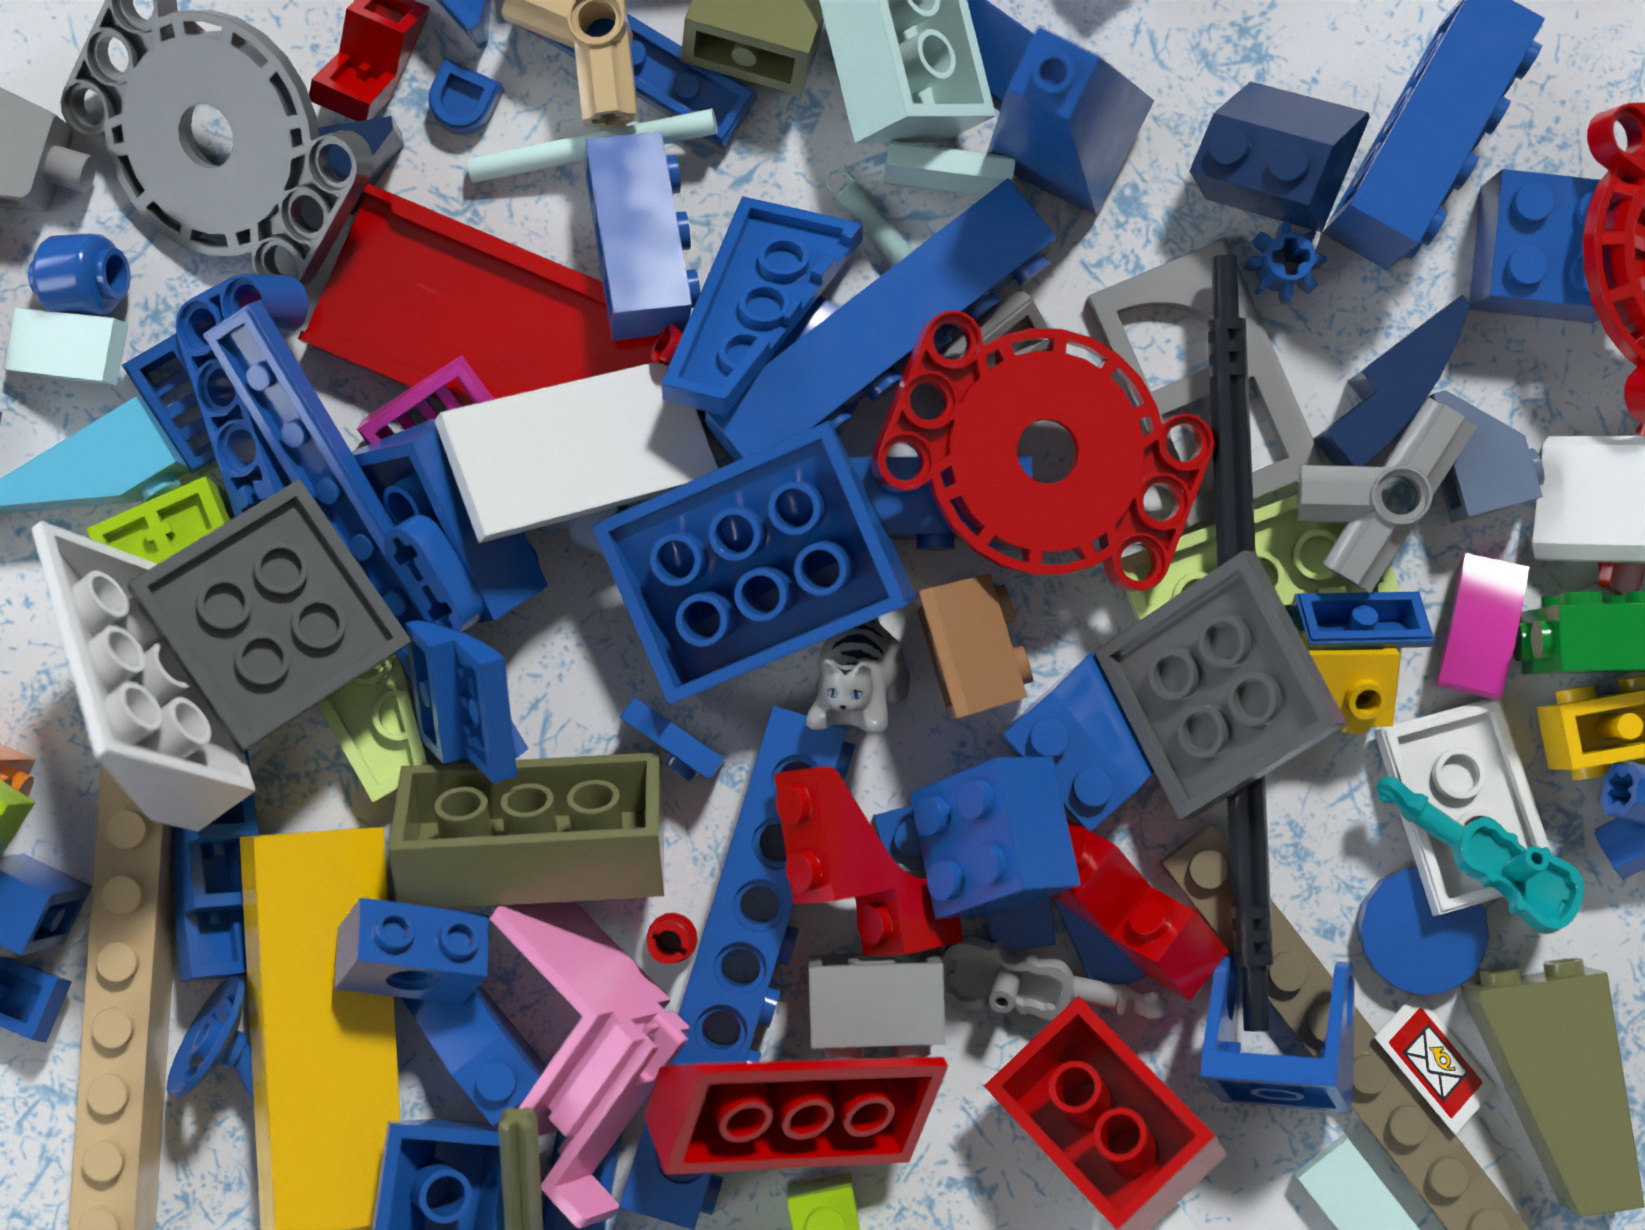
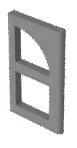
(1188, 286)

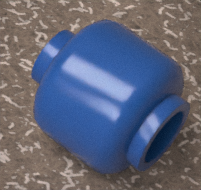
(79, 274)

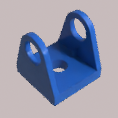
(1279, 1079)

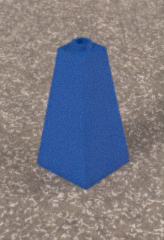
(1068, 120)

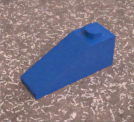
(480, 1050)

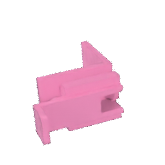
(606, 1060)

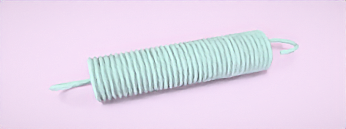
(875, 224)

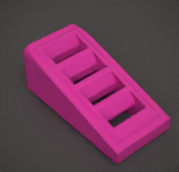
(376, 426)

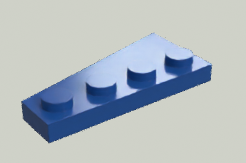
(753, 298)

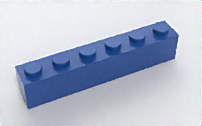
(876, 330)

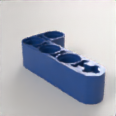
(241, 450)

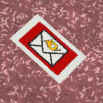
(1435, 1063)

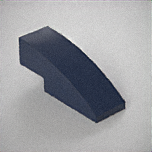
(1394, 388)

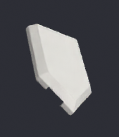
(1591, 500)

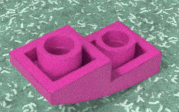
(1482, 626)

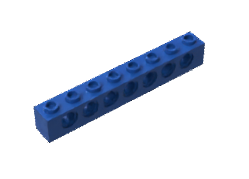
(709, 989)

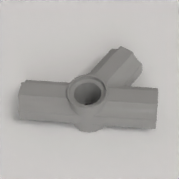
(1355, 493)

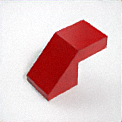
(371, 57)

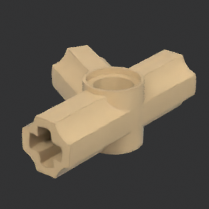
(601, 62)

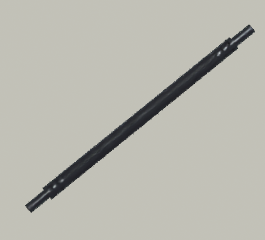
(1233, 535)

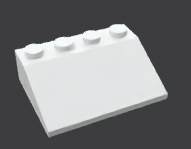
(134, 694)

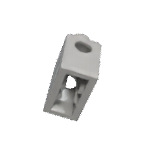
(37, 156)

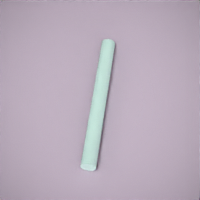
(573, 149)

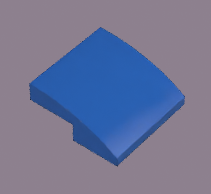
(462, 699)

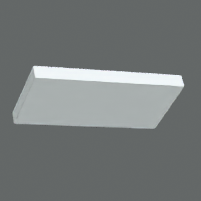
(571, 450)

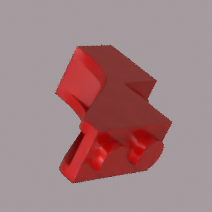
(840, 857)
(1150, 927)

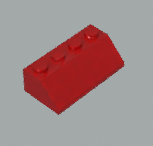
(791, 1113)

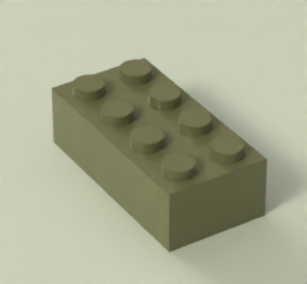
(541, 837)

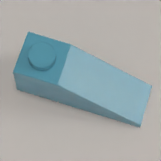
(105, 463)

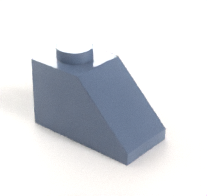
(1492, 469)

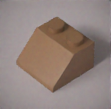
(972, 645)

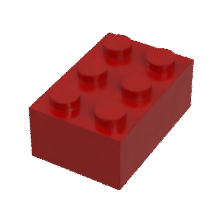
(1106, 1119)

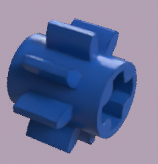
(1296, 249)

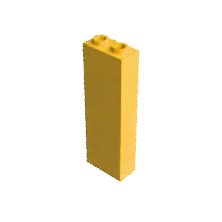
(316, 1051)

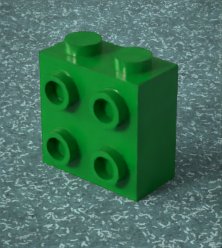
(1583, 635)

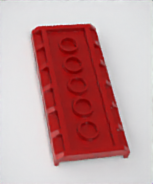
(430, 289)

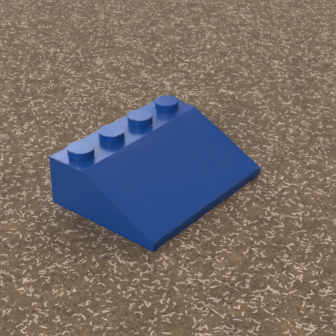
(753, 562)

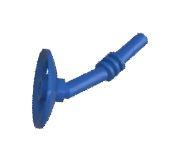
(214, 1042)

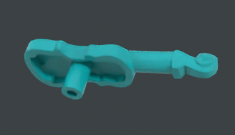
(1533, 881)

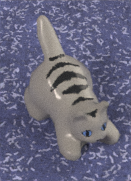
(858, 679)

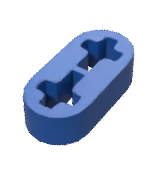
(433, 574)

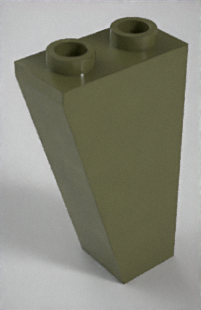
(1565, 1077)

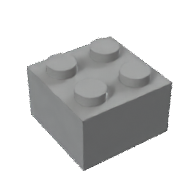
(876, 1003)

